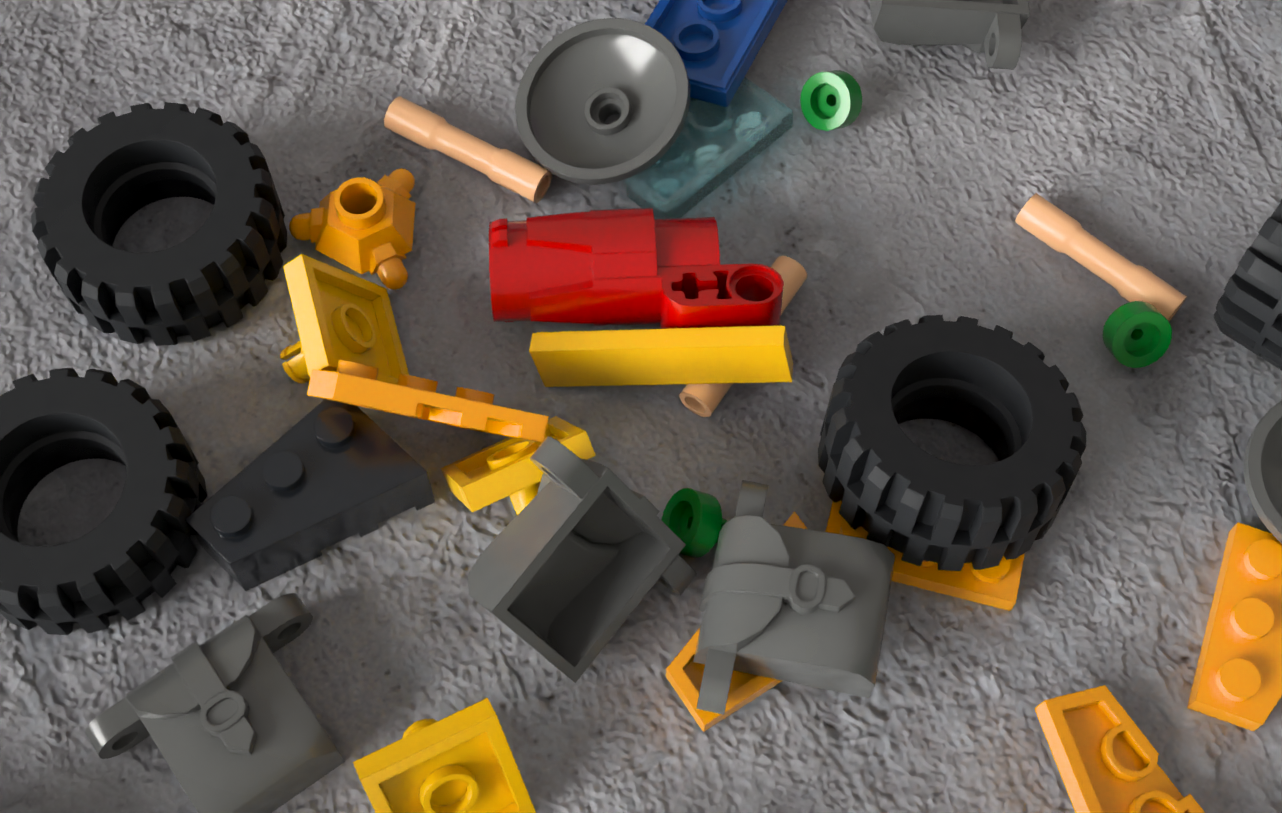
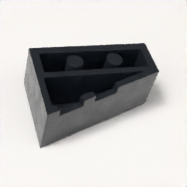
(308, 492)

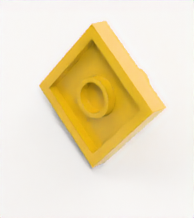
(338, 321)
(507, 468)
(447, 768)

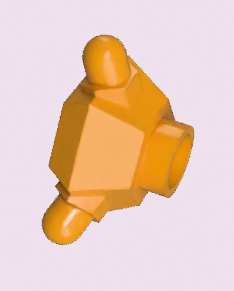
(364, 226)

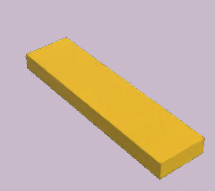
(663, 356)

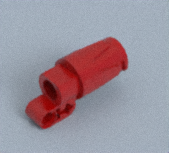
(625, 271)

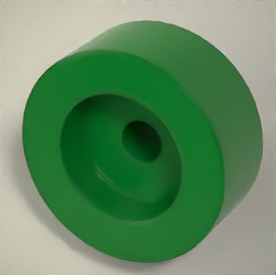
(831, 100)
(1137, 334)
(695, 520)

